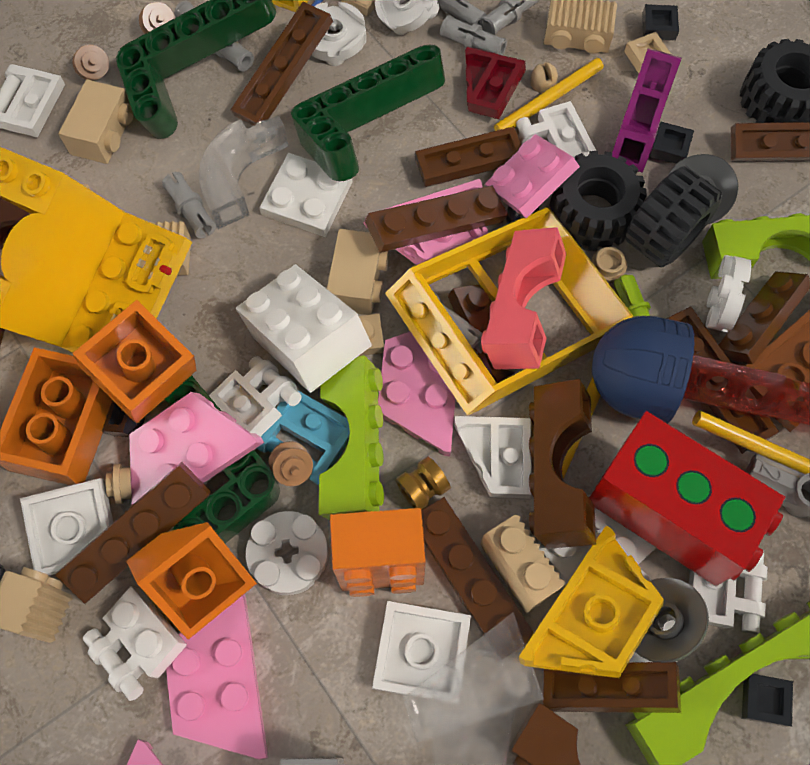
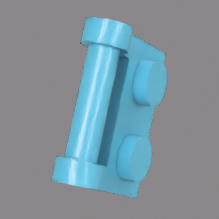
(315, 426)

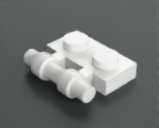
(561, 128)
(243, 402)
(723, 603)
(144, 634)

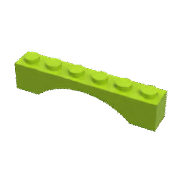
(683, 735)

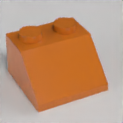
(190, 576)

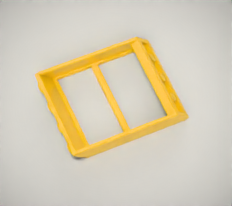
(447, 347)

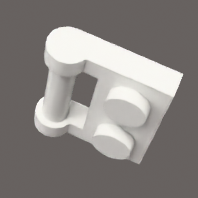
(32, 101)

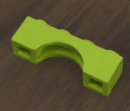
(754, 236)
(354, 480)

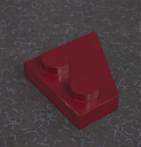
(491, 81)

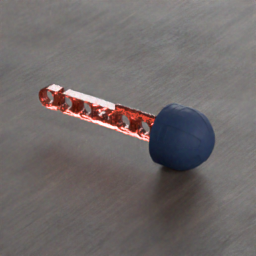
(652, 367)

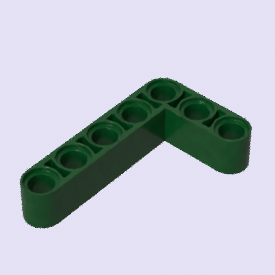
(178, 45)
(329, 116)
(235, 491)

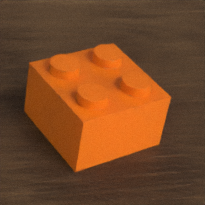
(136, 361)

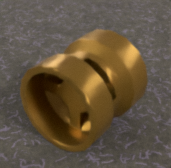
(423, 483)

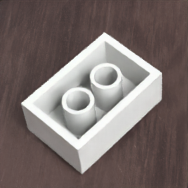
(304, 327)

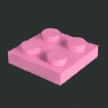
(532, 175)

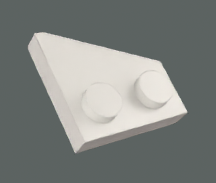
(498, 453)

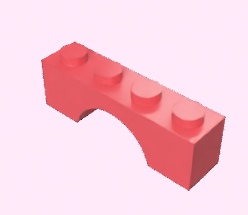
(513, 332)

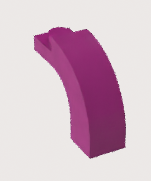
(646, 107)

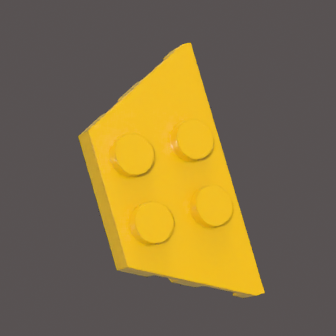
(596, 615)

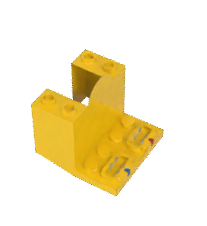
(76, 257)

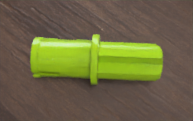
(630, 294)

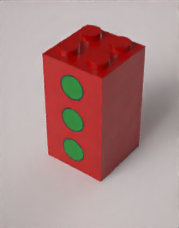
(688, 501)

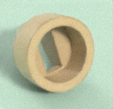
(538, 79)

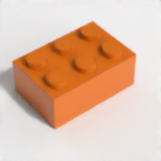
(53, 420)
(378, 551)

